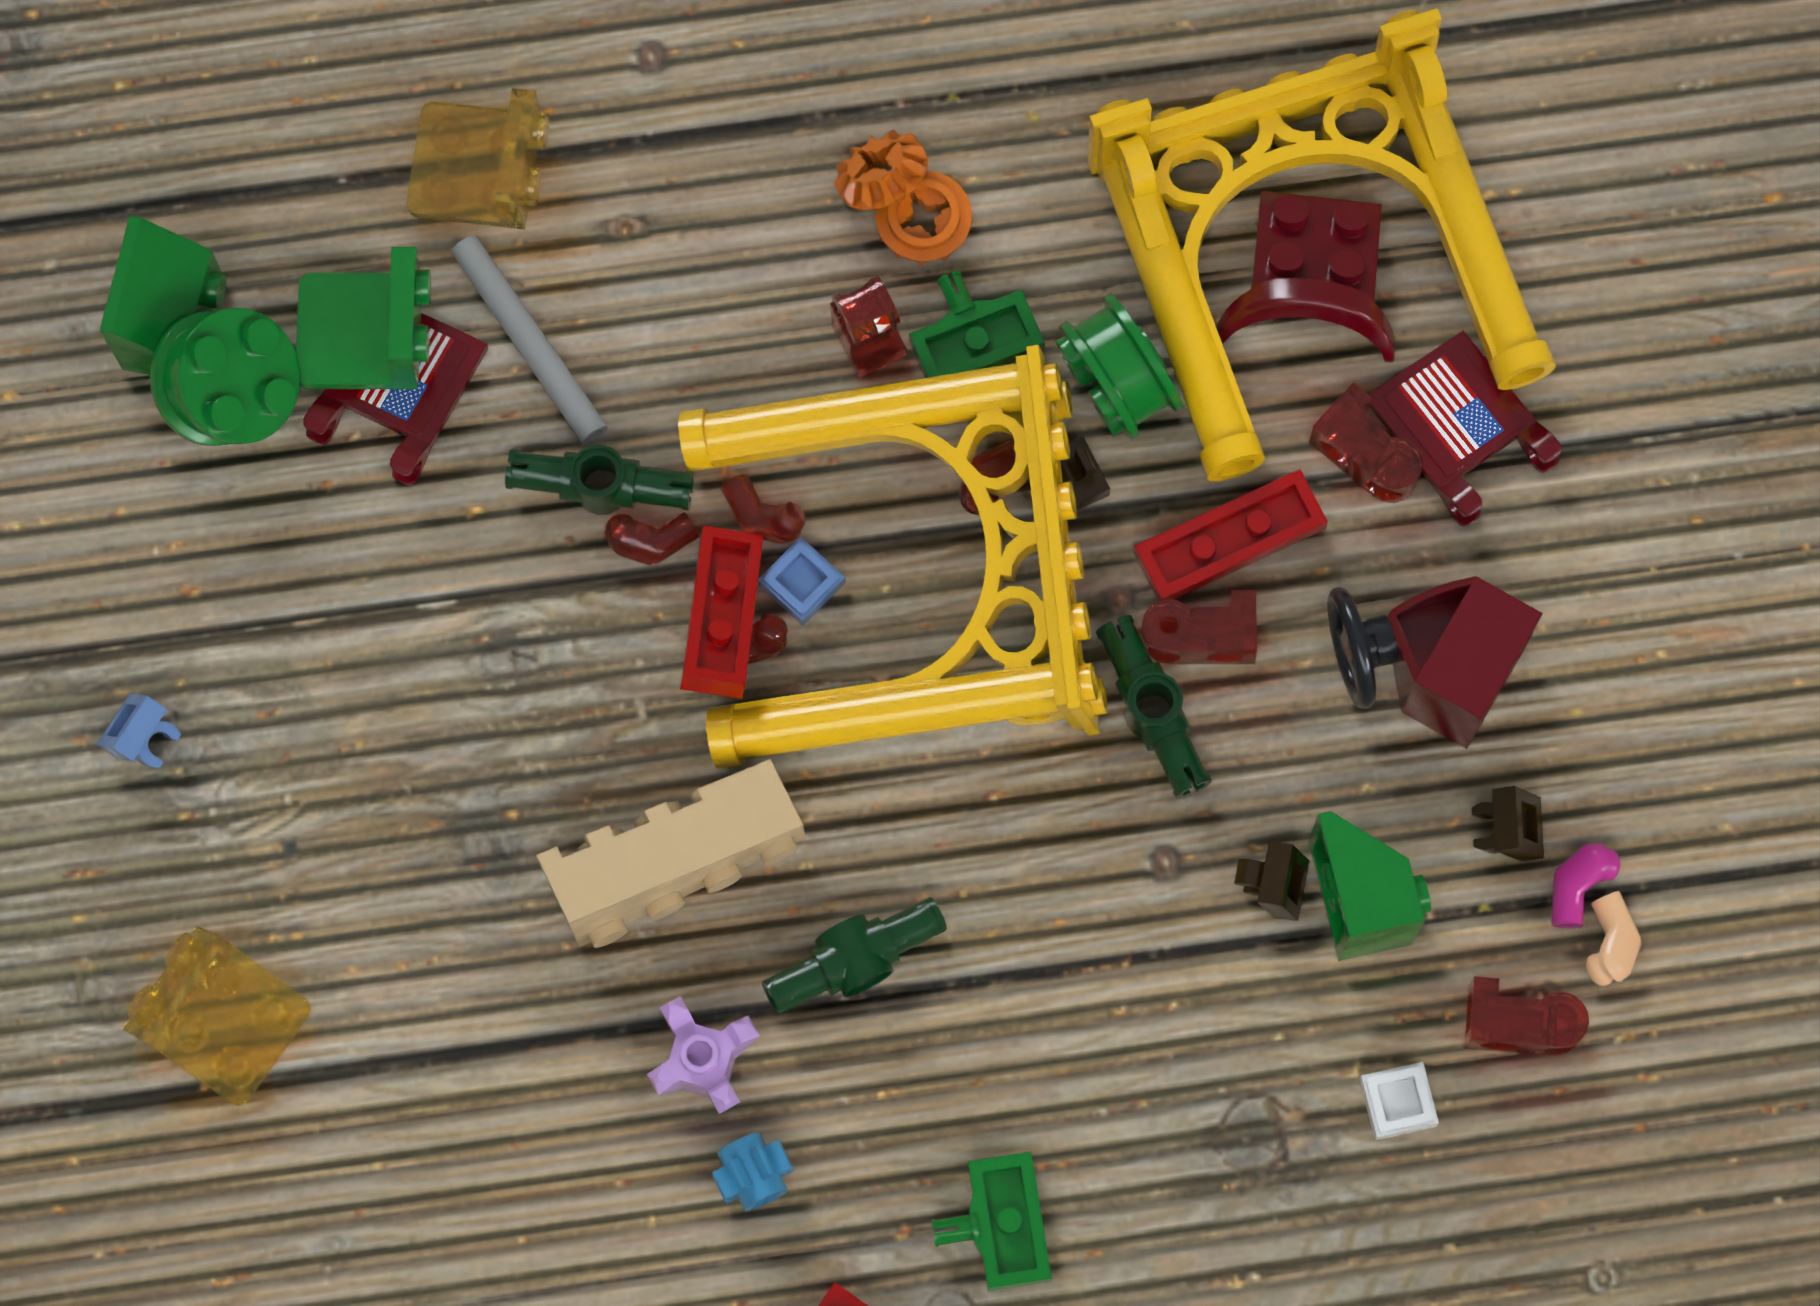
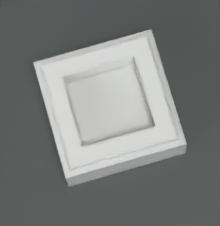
(1399, 1101)

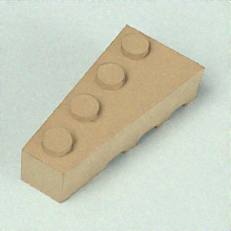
(673, 854)

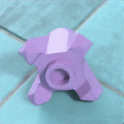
(702, 1056)

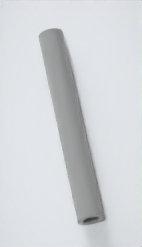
(529, 340)

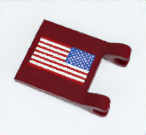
(410, 412)
(1459, 420)

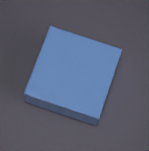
(801, 581)

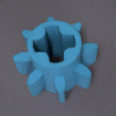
(752, 1171)

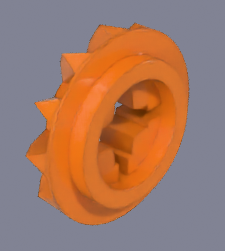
(869, 188)
(951, 227)

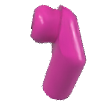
(1575, 876)

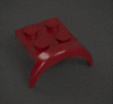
(1315, 264)

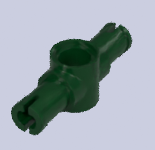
(568, 473)
(1163, 735)
(854, 955)

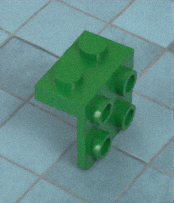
(364, 326)

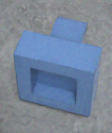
(132, 728)

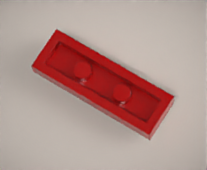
(1230, 536)
(722, 612)

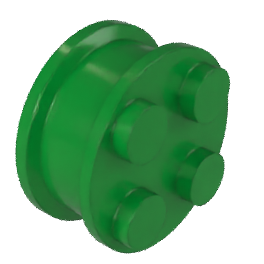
(1121, 367)
(225, 377)

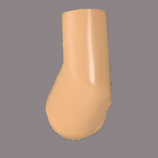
(1620, 941)

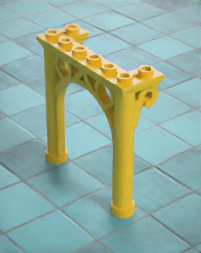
(1405, 64)
(932, 700)

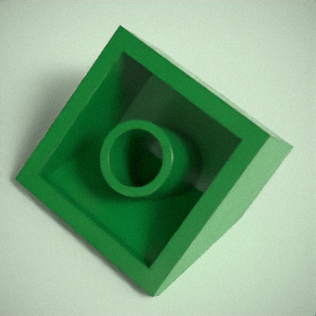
(154, 286)
(1365, 889)

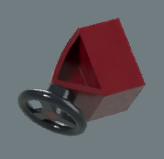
(1445, 650)

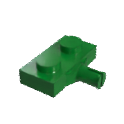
(975, 332)
(1002, 1222)

